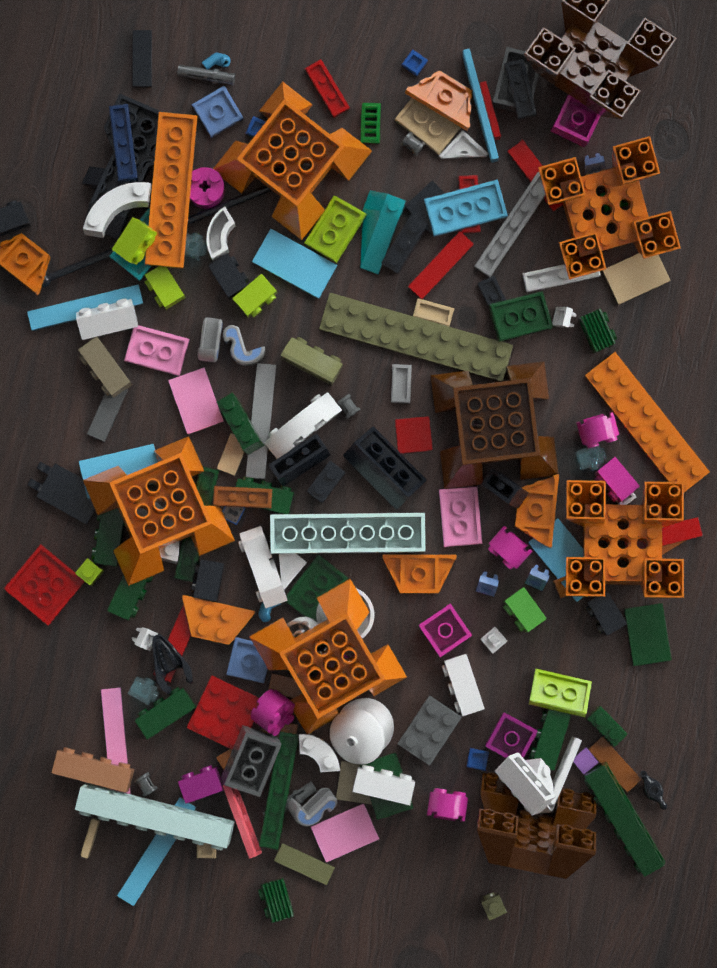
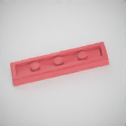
(243, 821)

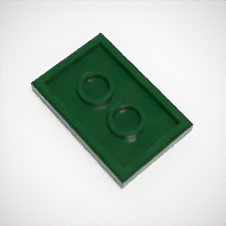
(520, 316)
(314, 582)
(647, 634)
(382, 807)

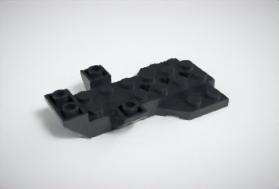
(106, 178)

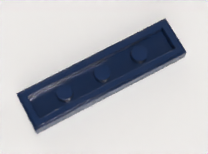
(123, 142)

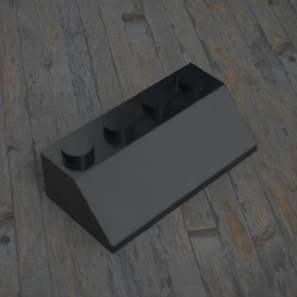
(384, 467)

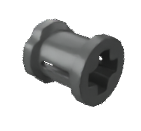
(412, 144)
(348, 406)
(145, 784)

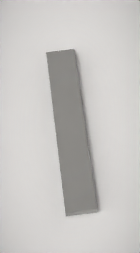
(511, 227)
(261, 418)

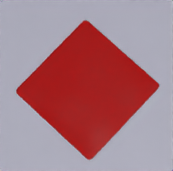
(413, 434)

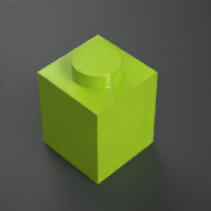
(89, 572)

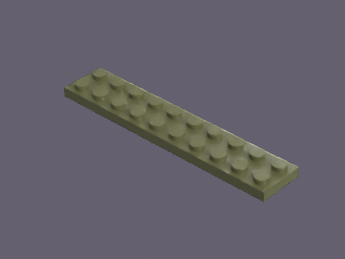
(416, 337)

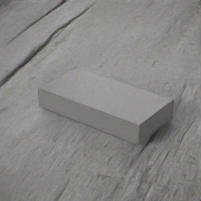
(401, 383)

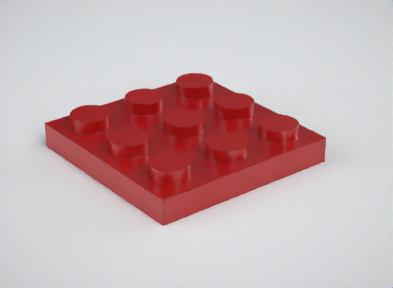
(44, 584)
(223, 712)

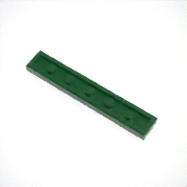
(188, 554)
(279, 791)

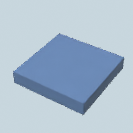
(217, 111)
(246, 662)

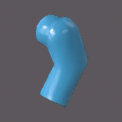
(217, 59)
(264, 613)

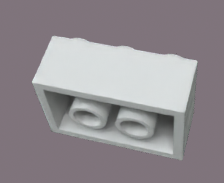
(384, 785)

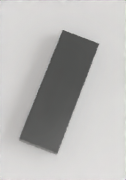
(106, 416)

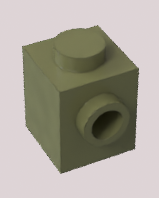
(493, 905)

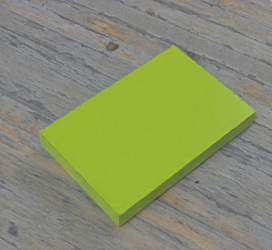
(335, 229)
(560, 692)

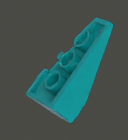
(378, 228)

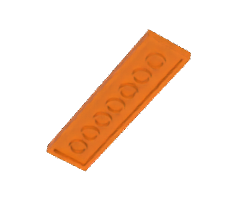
(171, 189)
(646, 422)

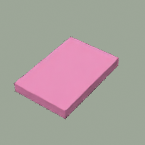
(157, 350)
(196, 401)
(460, 516)
(344, 832)

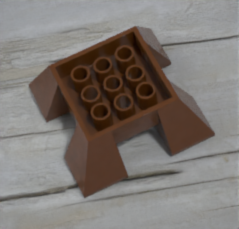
(593, 60)
(521, 442)
(536, 842)

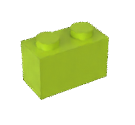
(134, 241)
(164, 286)
(255, 296)

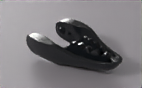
(167, 660)

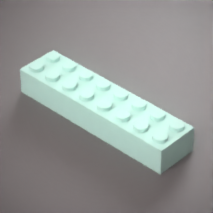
(347, 533)
(154, 815)

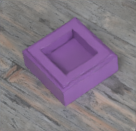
(585, 761)

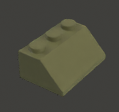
(312, 360)

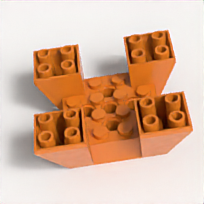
(287, 122)
(630, 164)
(173, 474)
(660, 507)
(339, 632)

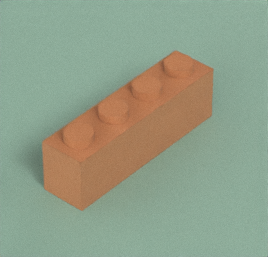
(92, 770)

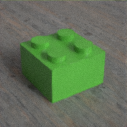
(524, 610)

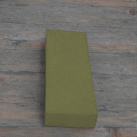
(304, 864)

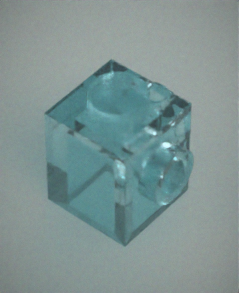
(195, 246)
(591, 458)
(144, 690)

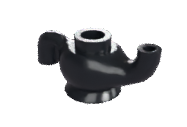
(653, 790)

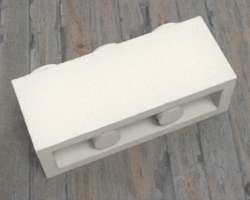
(106, 318)
(463, 685)
(525, 784)

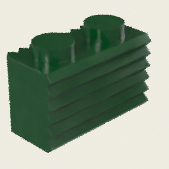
(597, 330)
(607, 726)
(276, 900)

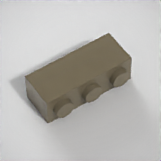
(104, 367)

